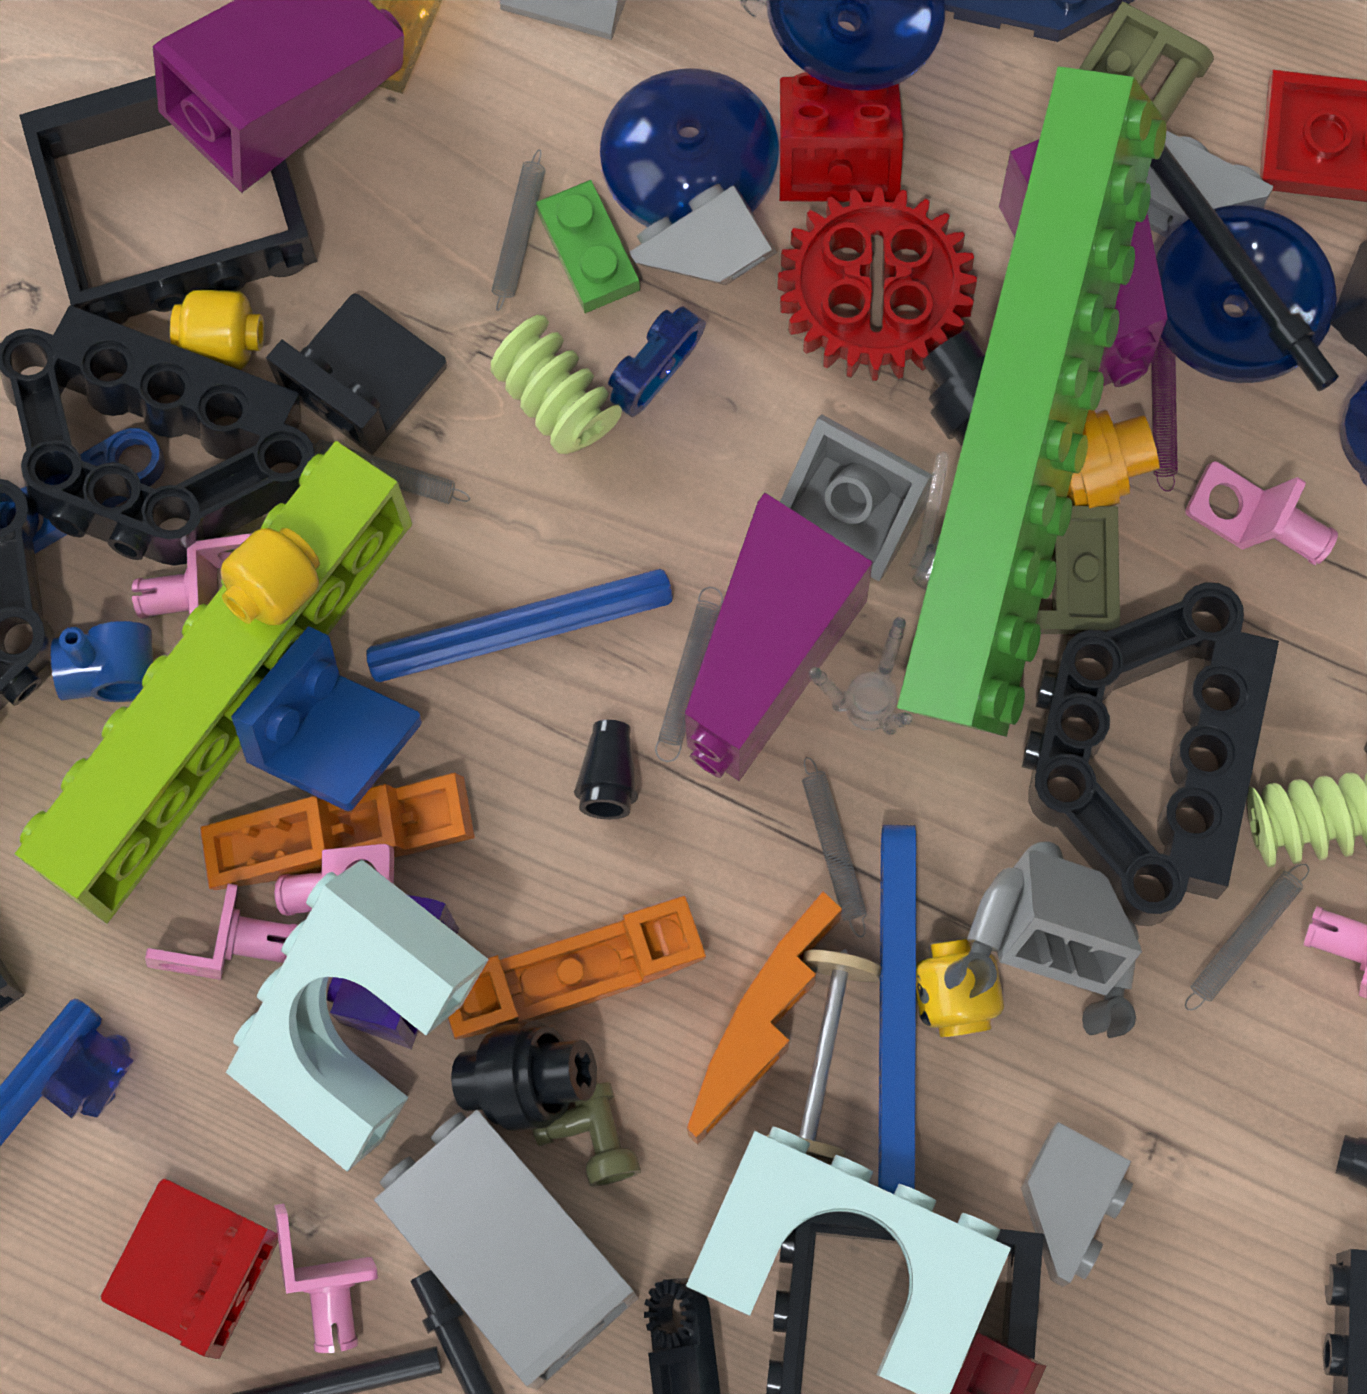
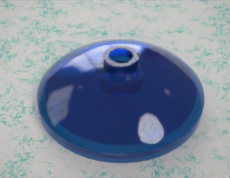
(885, 49)
(659, 171)
(1200, 286)

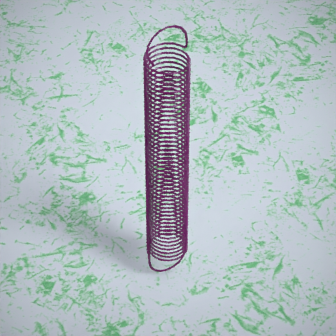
(1162, 406)

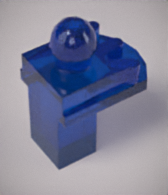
(89, 1074)

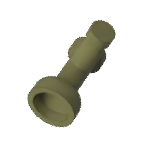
(595, 1115)

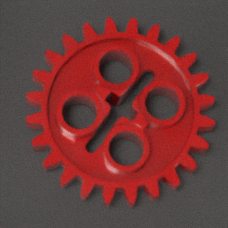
(821, 281)

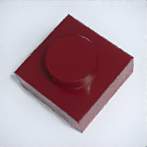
(997, 1369)

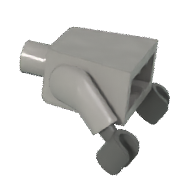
(1058, 925)

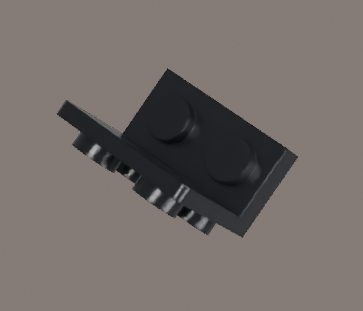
(359, 372)

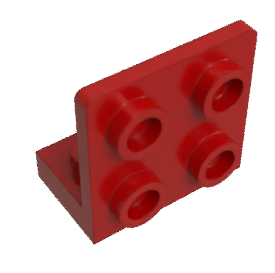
(838, 141)
(190, 1268)

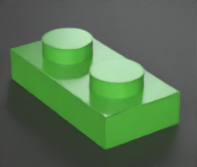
(588, 246)

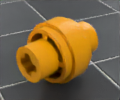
(1112, 458)

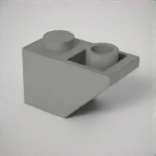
(1215, 178)
(710, 243)
(1069, 1195)

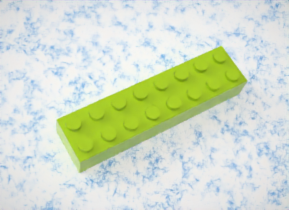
(179, 729)

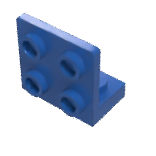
(320, 726)

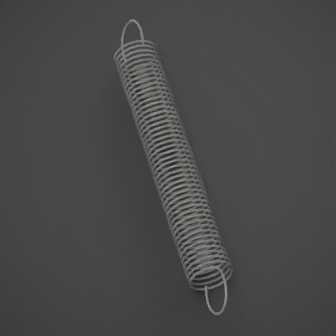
(507, 276)
(411, 472)
(686, 680)
(825, 852)
(1267, 903)

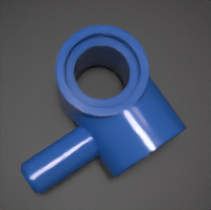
(103, 662)

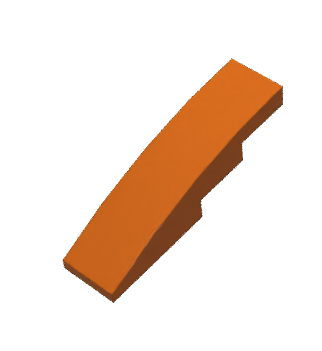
(293, 834)
(751, 1039)

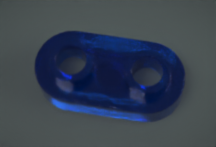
(668, 346)

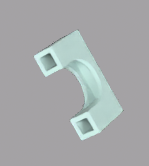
(289, 1048)
(947, 1261)

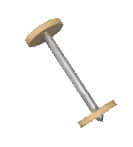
(841, 968)

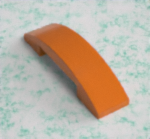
(581, 969)

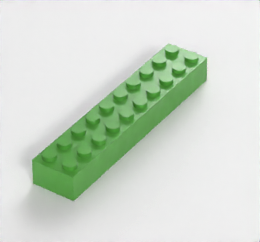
(1034, 402)

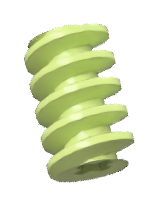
(550, 390)
(1308, 816)

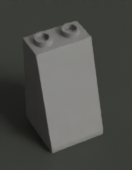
(504, 1248)

